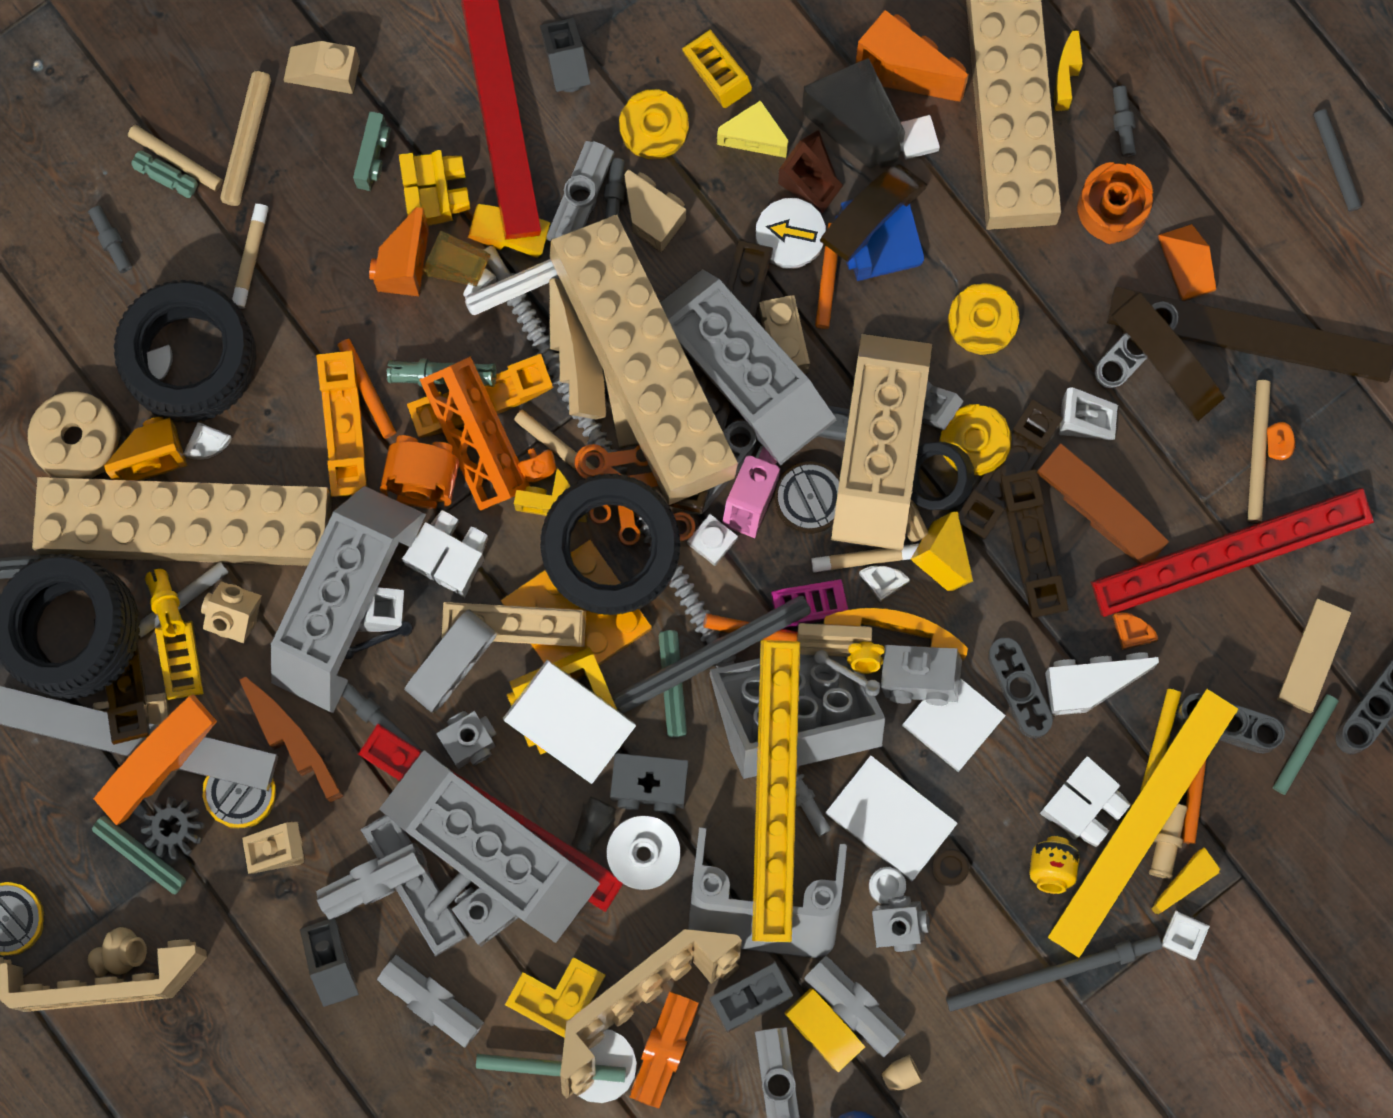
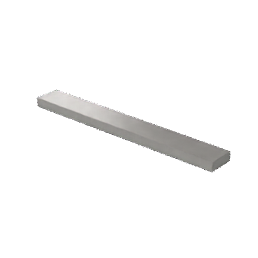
(92, 729)

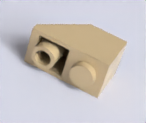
(652, 213)

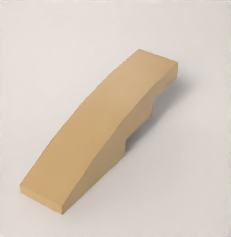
(576, 356)

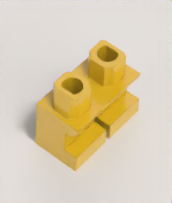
(427, 187)

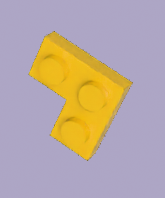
(556, 1006)

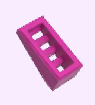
(807, 590)

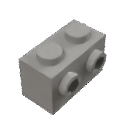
(482, 915)

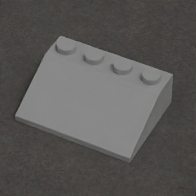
(833, 712)

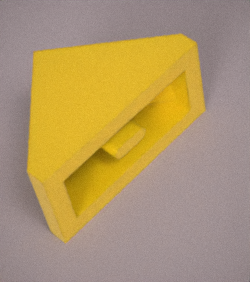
(944, 553)

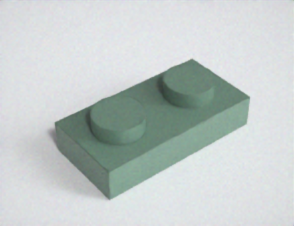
(368, 166)

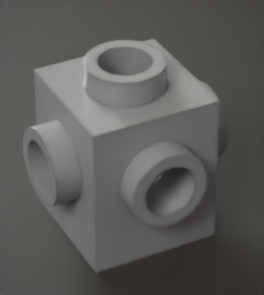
(473, 751)
(890, 932)

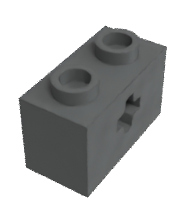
(632, 769)

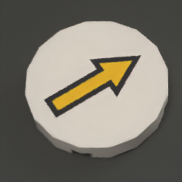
(792, 231)

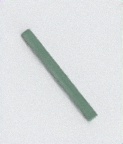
(542, 1067)

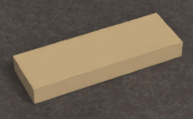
(1313, 656)

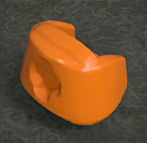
(1280, 441)
(539, 466)

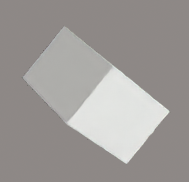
(1087, 416)

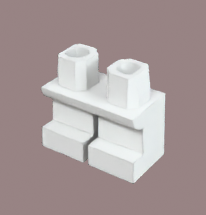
(444, 557)
(1081, 800)

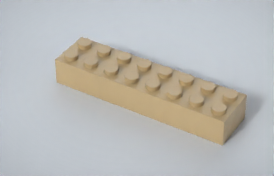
(1013, 113)
(643, 360)
(179, 521)

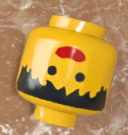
(1054, 865)

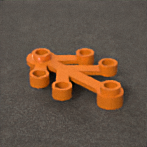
(618, 458)

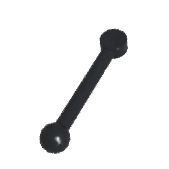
(404, 630)

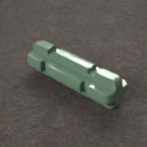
(164, 174)

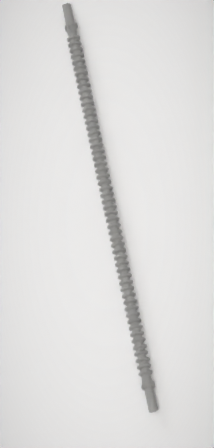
(804, 796)

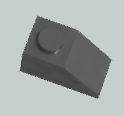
(565, 55)
(328, 962)

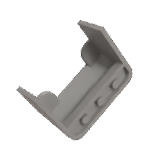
(812, 925)

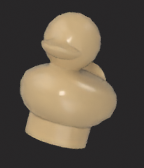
(118, 953)

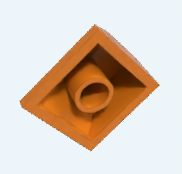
(402, 257)

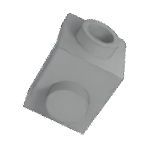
(940, 406)

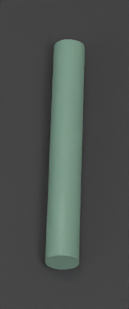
(1305, 744)

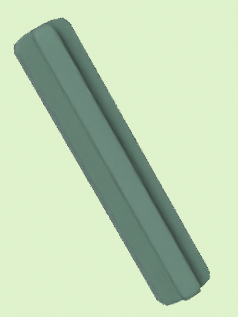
(673, 697)
(139, 855)

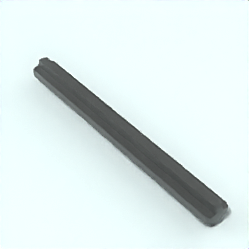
(711, 654)

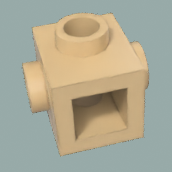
(231, 611)

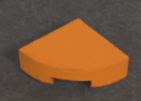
(1133, 631)

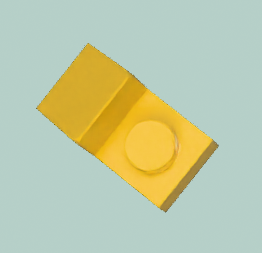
(536, 501)

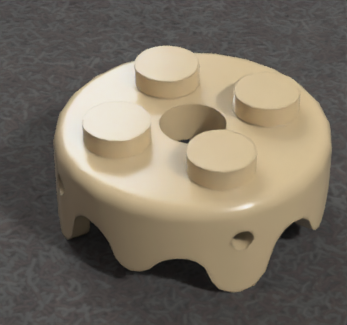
(87, 456)

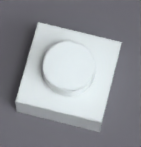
(712, 539)

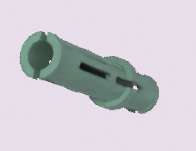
(414, 371)

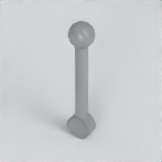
(872, 687)

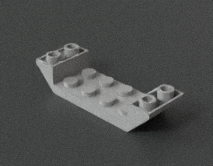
(747, 365)
(337, 594)
(489, 847)

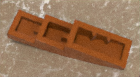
(1102, 506)
(282, 731)

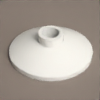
(637, 834)

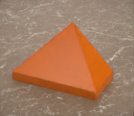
(1188, 261)

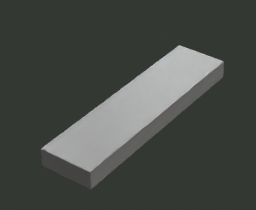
(439, 931)

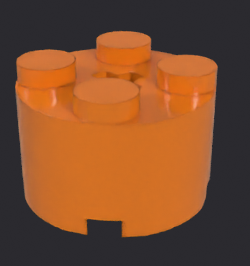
(1114, 183)
(420, 472)

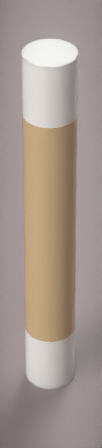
(250, 255)
(862, 558)

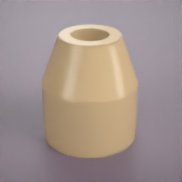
(902, 1074)

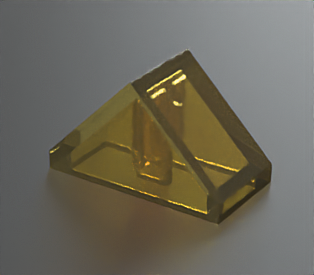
(455, 260)

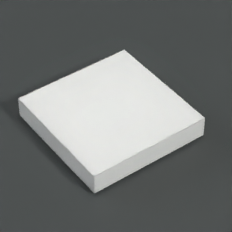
(955, 728)

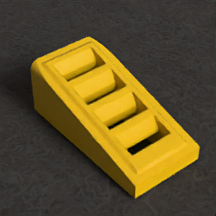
(728, 87)
(192, 658)
(1193, 875)

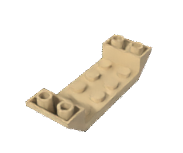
(882, 442)
(711, 952)
(175, 968)

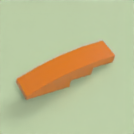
(155, 759)

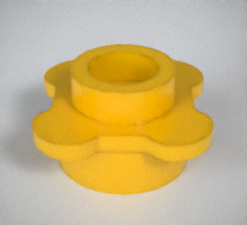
(865, 657)

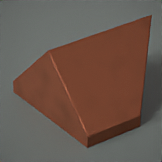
(810, 173)

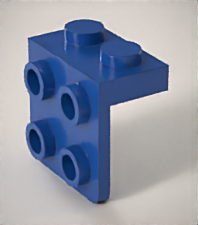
(890, 248)

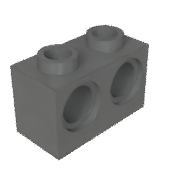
(751, 997)

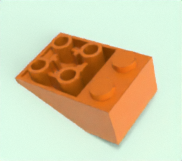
(910, 61)

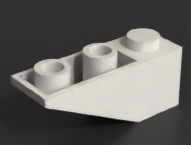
(1085, 686)

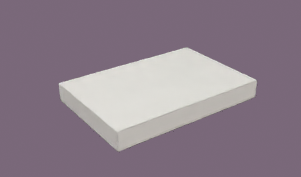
(569, 721)
(891, 818)

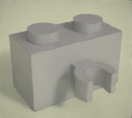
(921, 674)

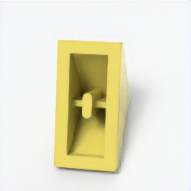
(754, 132)

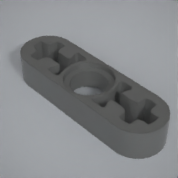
(1001, 667)

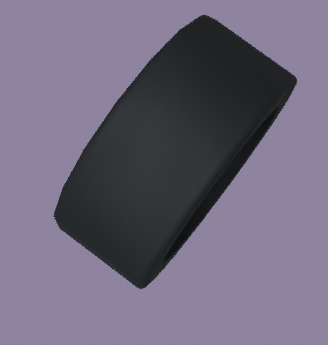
(965, 476)

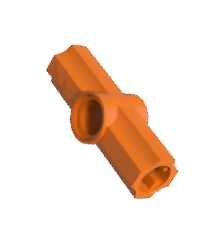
(664, 1050)

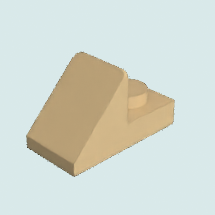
(274, 848)

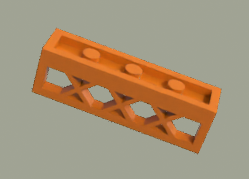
(481, 431)

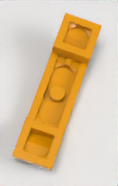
(512, 388)
(342, 423)
(899, 622)

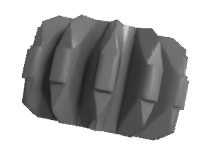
(174, 841)

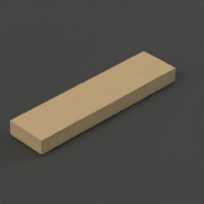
(524, 624)

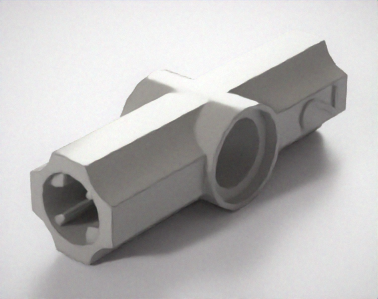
(587, 176)
(372, 881)
(430, 1001)
(854, 1006)
(774, 1060)

